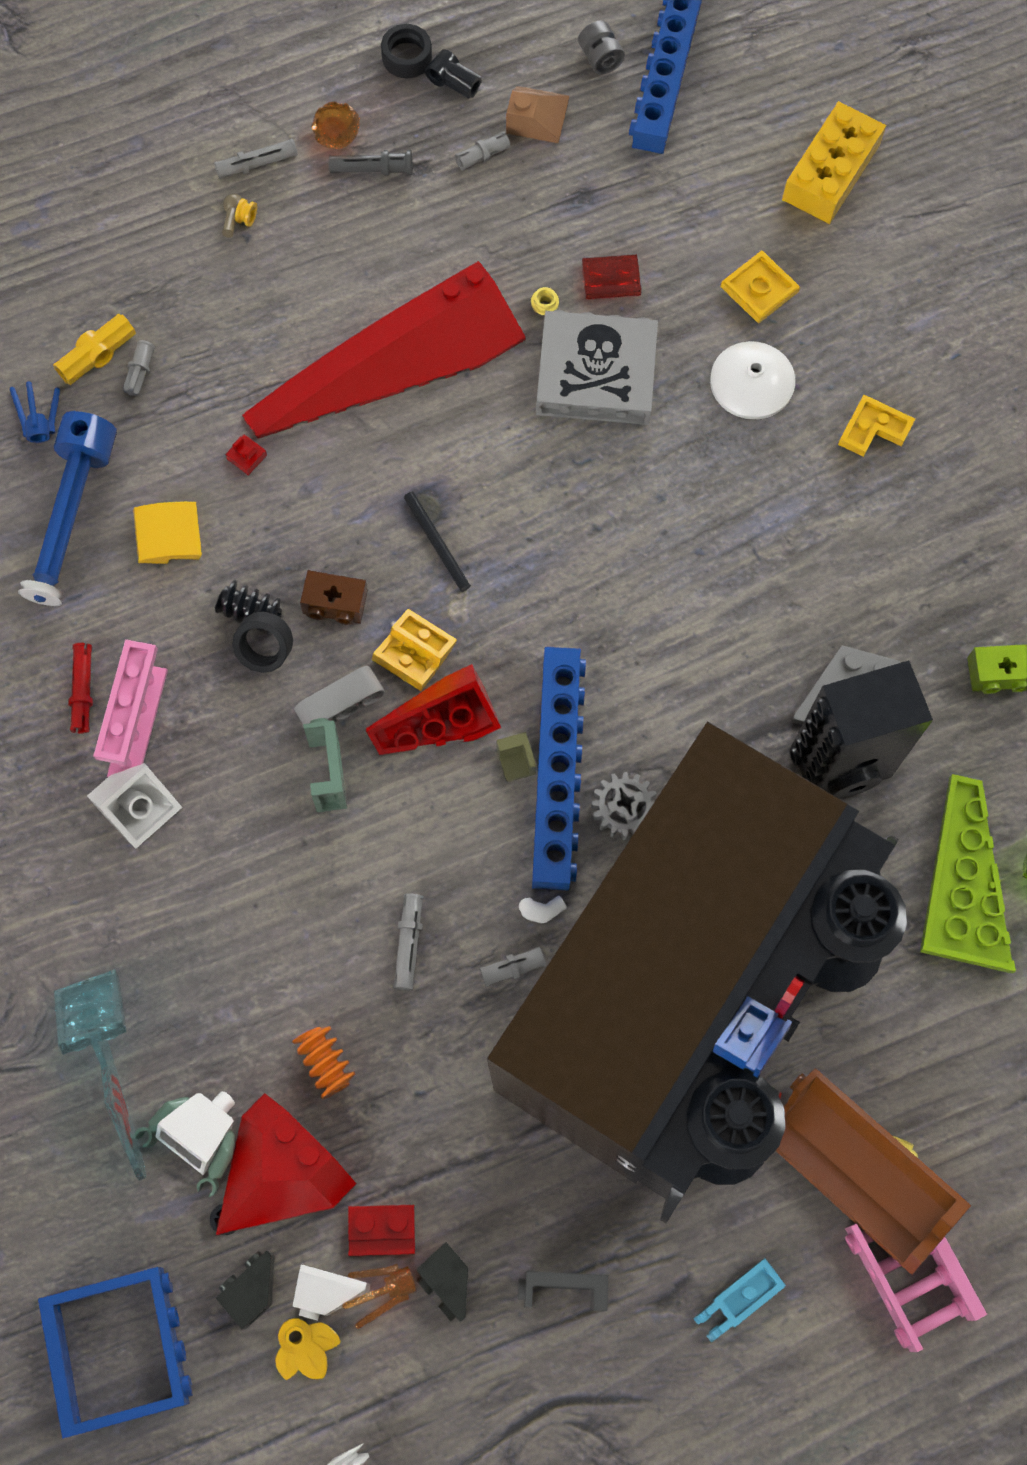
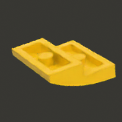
(167, 532)
(414, 649)

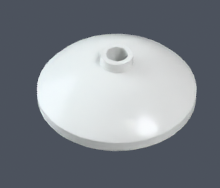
(752, 393)

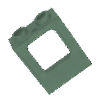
(328, 794)

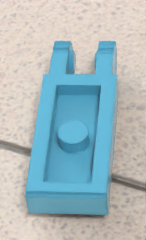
(742, 1298)

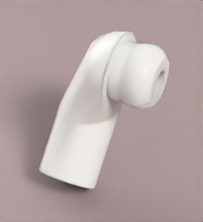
(541, 912)

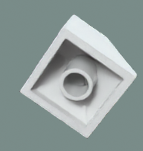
(135, 803)
(324, 1292)

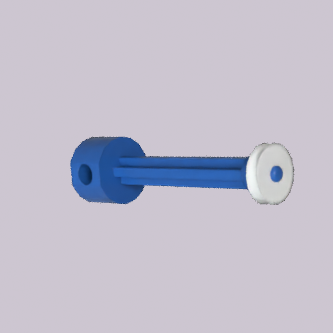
(85, 443)

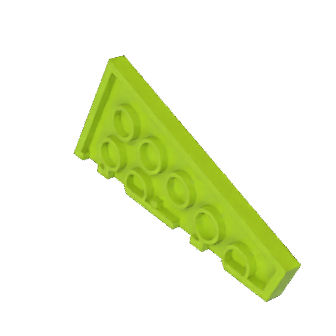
(966, 894)

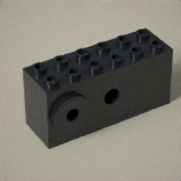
(861, 730)

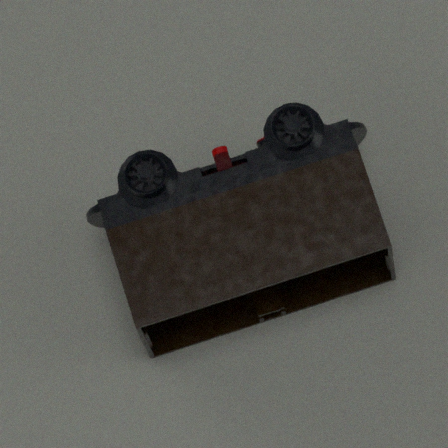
(719, 897)

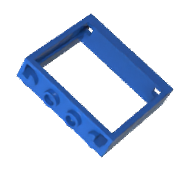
(60, 1360)

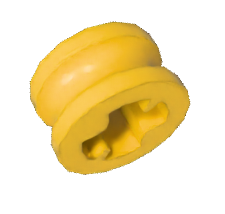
(246, 212)

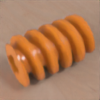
(325, 1061)

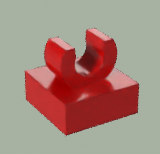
(246, 454)

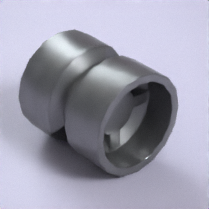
(601, 47)

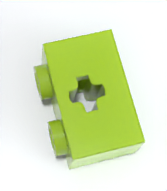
(985, 670)

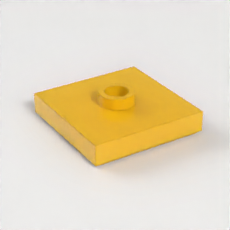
(760, 286)

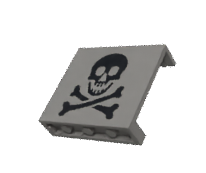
(597, 367)

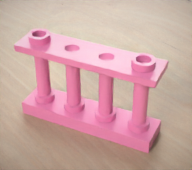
(131, 708)
(947, 1273)

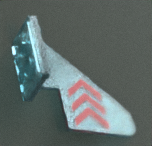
(92, 1015)

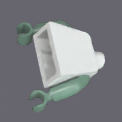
(196, 1132)

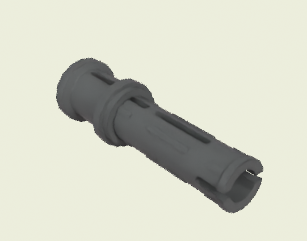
(384, 163)

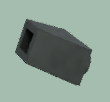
(448, 1278)
(251, 1292)

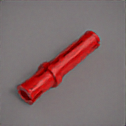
(81, 681)

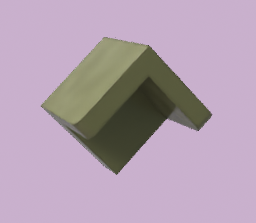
(516, 757)

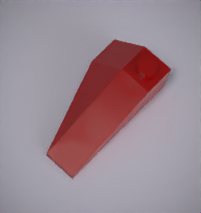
(442, 713)

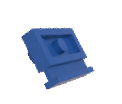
(752, 1036)

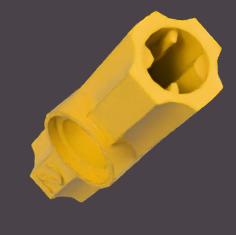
(94, 349)

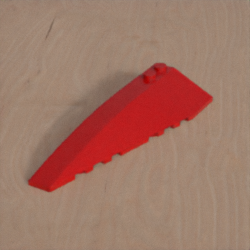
(429, 337)

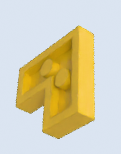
(874, 418)

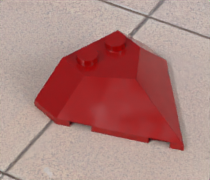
(278, 1171)

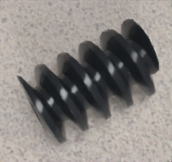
(242, 605)

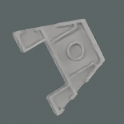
(845, 664)

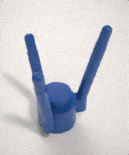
(36, 427)

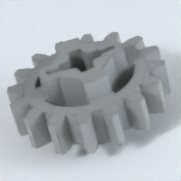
(620, 793)

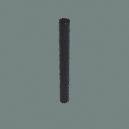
(437, 542)

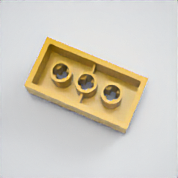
(833, 162)

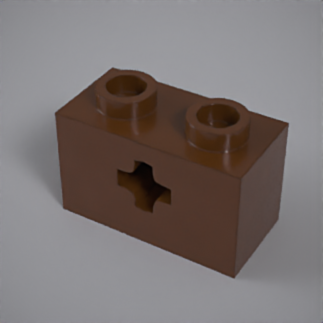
(323, 587)

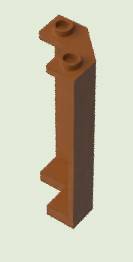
(867, 1172)

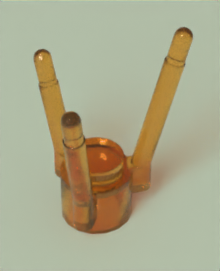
(398, 1284)

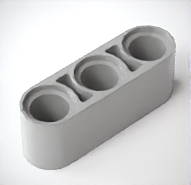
(341, 697)

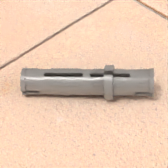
(255, 158)
(408, 941)

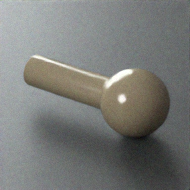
(230, 204)

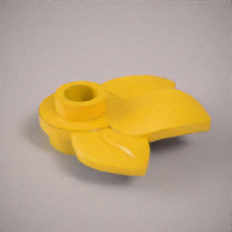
(307, 1353)

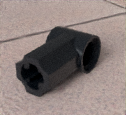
(447, 70)

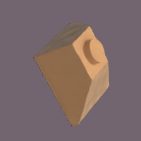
(536, 114)

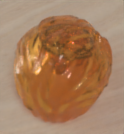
(335, 125)

